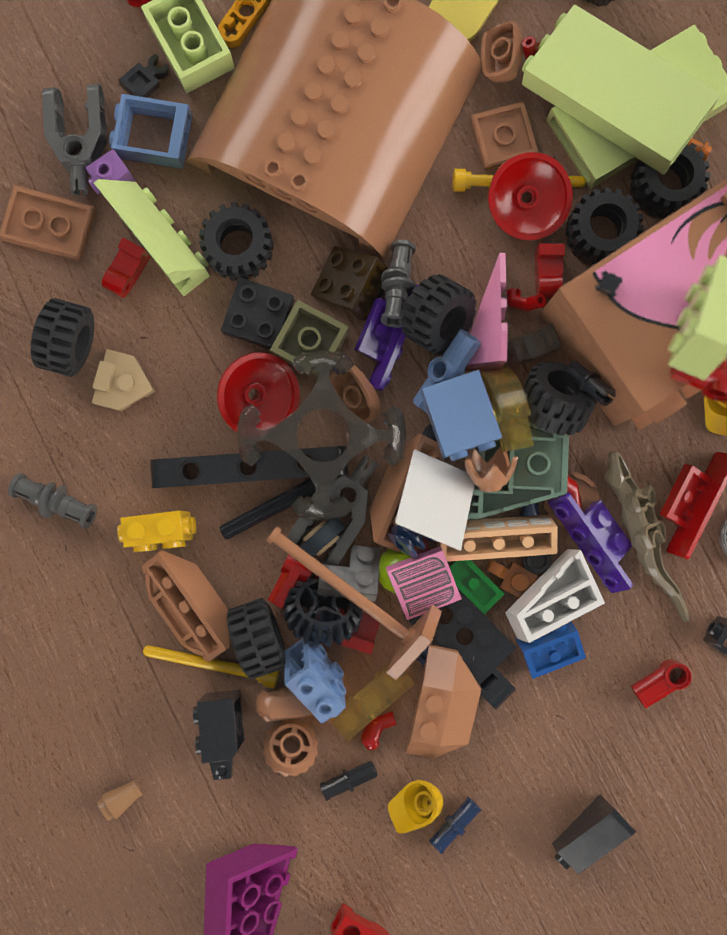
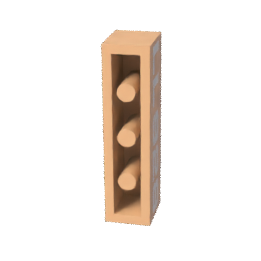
(505, 538)

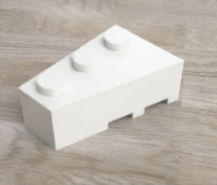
(555, 598)

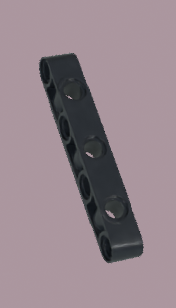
(228, 467)

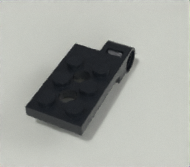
(483, 654)

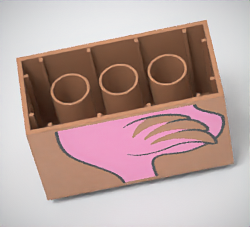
(631, 333)

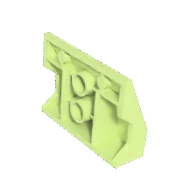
(156, 233)

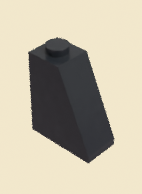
(592, 836)

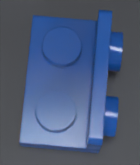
(552, 650)

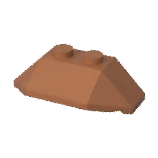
(389, 494)
(187, 604)
(443, 705)

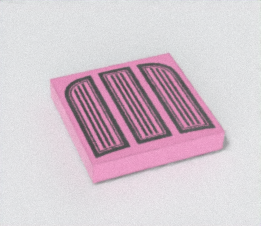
(423, 582)

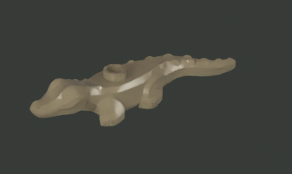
(643, 528)

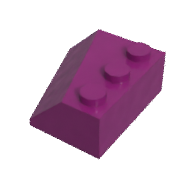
(246, 890)

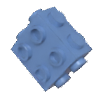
(315, 680)

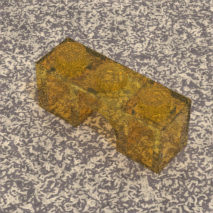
(371, 701)

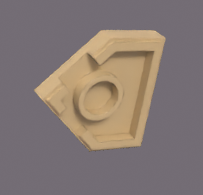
(120, 381)

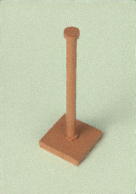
(412, 640)

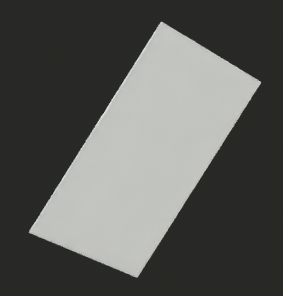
(436, 500)

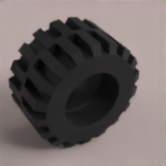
(665, 201)
(609, 205)
(231, 220)
(437, 313)
(62, 337)
(556, 400)
(256, 638)

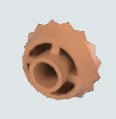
(290, 748)

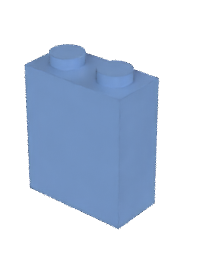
(461, 415)

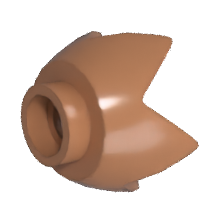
(493, 474)

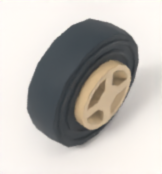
(322, 537)

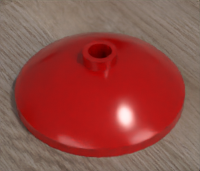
(548, 191)
(274, 386)

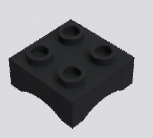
(256, 313)

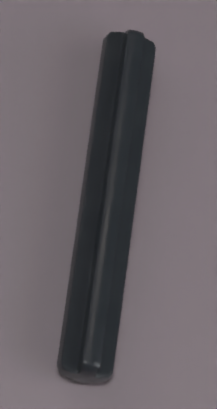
(266, 509)

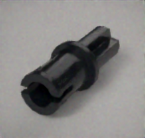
(590, 383)
(348, 780)

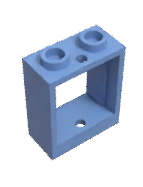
(157, 108)

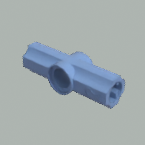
(451, 363)

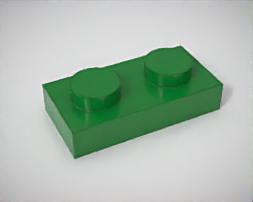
(475, 585)

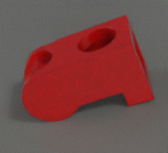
(125, 268)
(548, 268)
(350, 923)

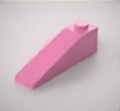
(487, 323)

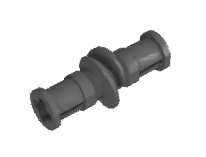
(397, 282)
(52, 500)

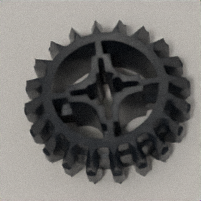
(323, 620)

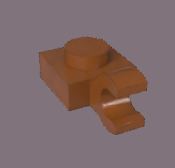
(514, 580)

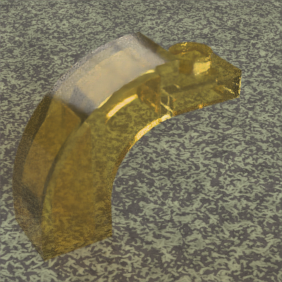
(509, 408)

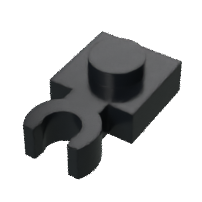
(143, 81)

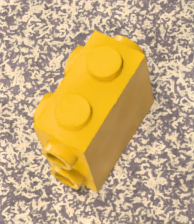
(163, 528)

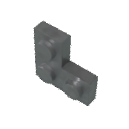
(360, 574)

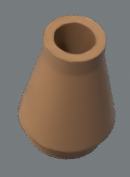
(118, 800)

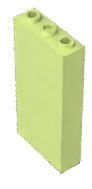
(618, 88)
(599, 157)

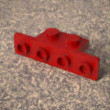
(693, 503)

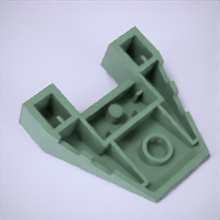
(538, 475)

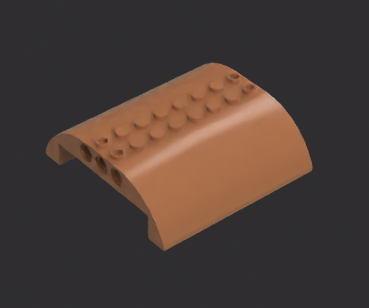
(342, 110)

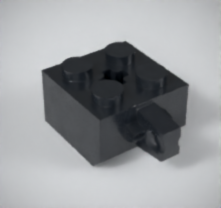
(219, 730)

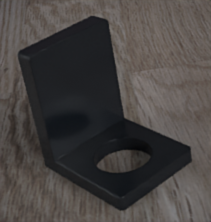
(717, 634)

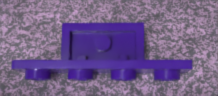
(380, 344)
(597, 538)

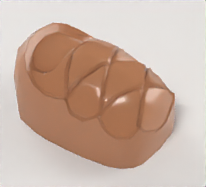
(502, 52)
(357, 394)
(280, 705)

